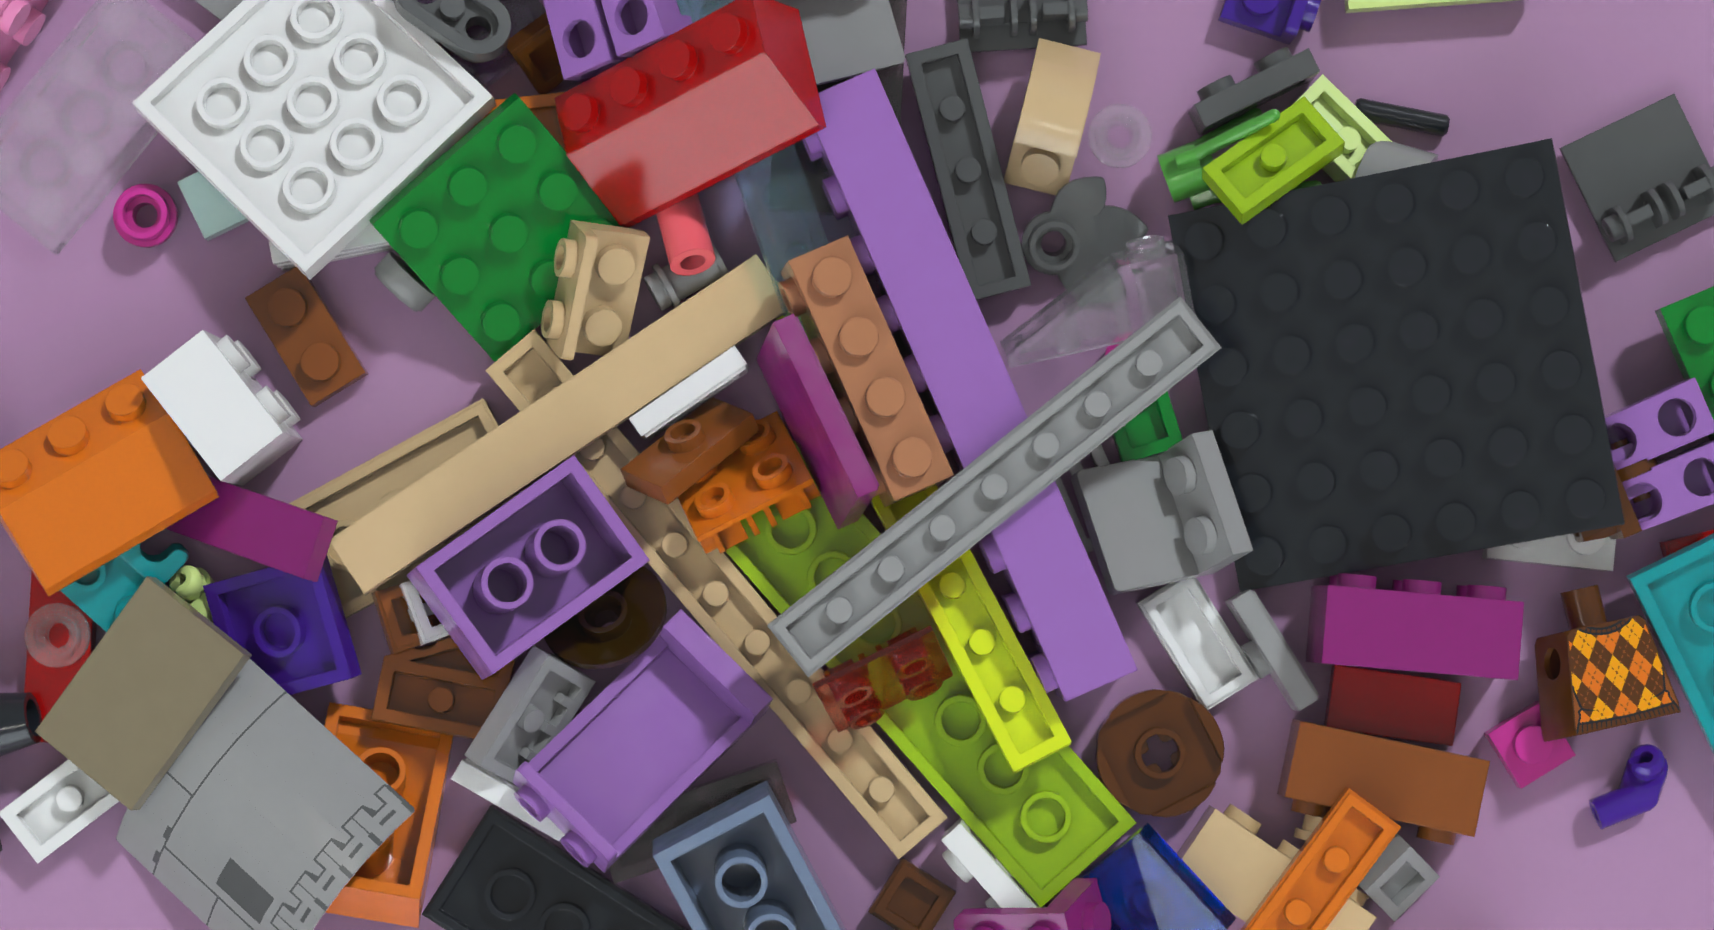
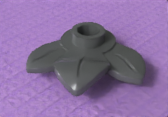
(1088, 229)

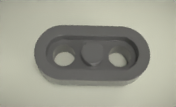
(449, 19)

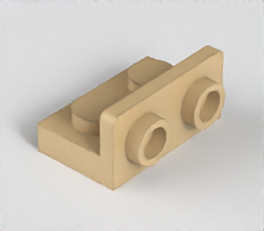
(595, 288)

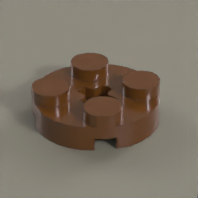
(1194, 764)

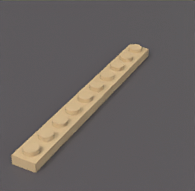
(735, 619)

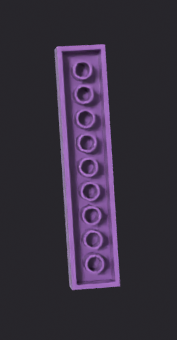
(964, 381)

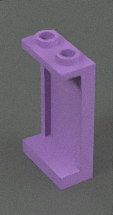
(641, 743)

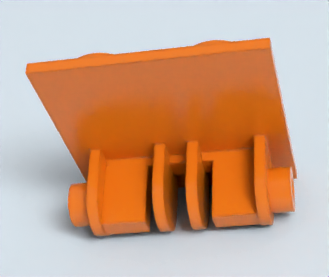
(749, 480)

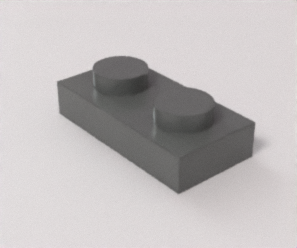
(1276, 76)

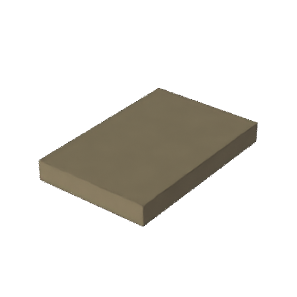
(143, 693)

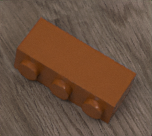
(1400, 779)

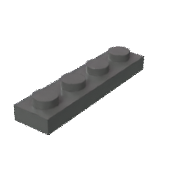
(968, 168)

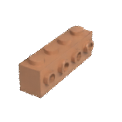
(865, 369)

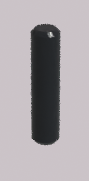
(1404, 117)

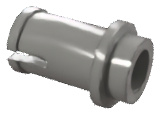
(671, 288)

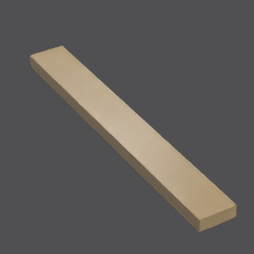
(557, 426)

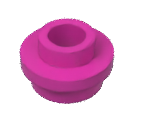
(128, 206)

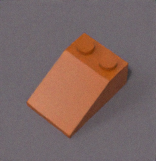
(416, 765)

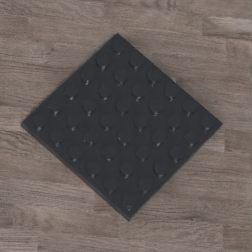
(1401, 367)

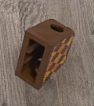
(1599, 671)

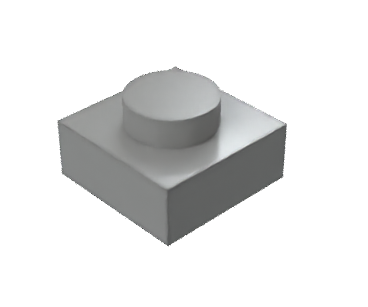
(1398, 878)

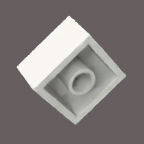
(223, 408)

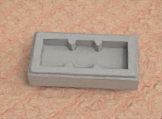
(1269, 651)

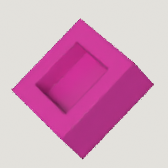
(1522, 748)

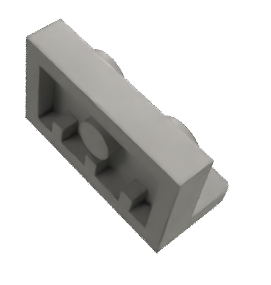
(529, 713)

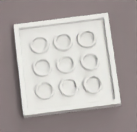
(313, 115)

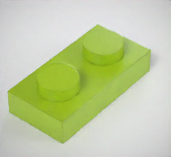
(1273, 160)

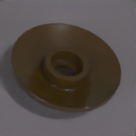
(638, 615)

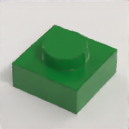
(1148, 432)

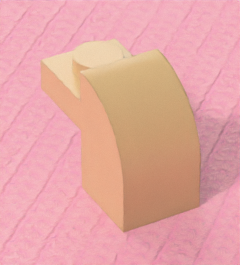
(1052, 117)

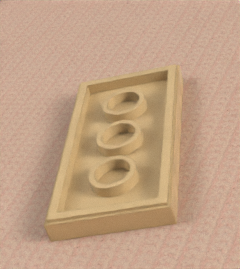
(386, 475)

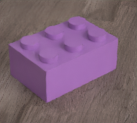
(528, 567)

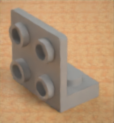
(849, 37)
(1162, 516)

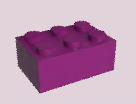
(1415, 627)

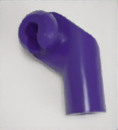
(1638, 789)

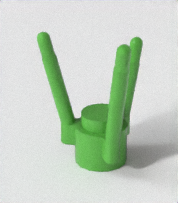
(1184, 164)

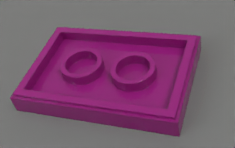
(817, 421)

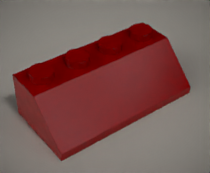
(692, 109)

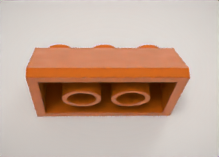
(97, 483)

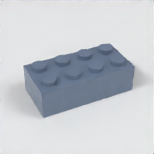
(744, 869)

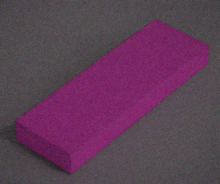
(261, 530)

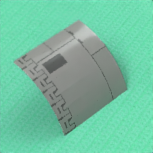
(262, 814)

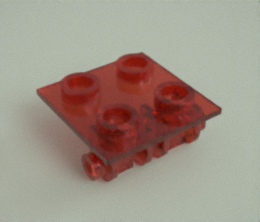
(863, 690)

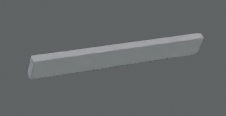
(994, 486)

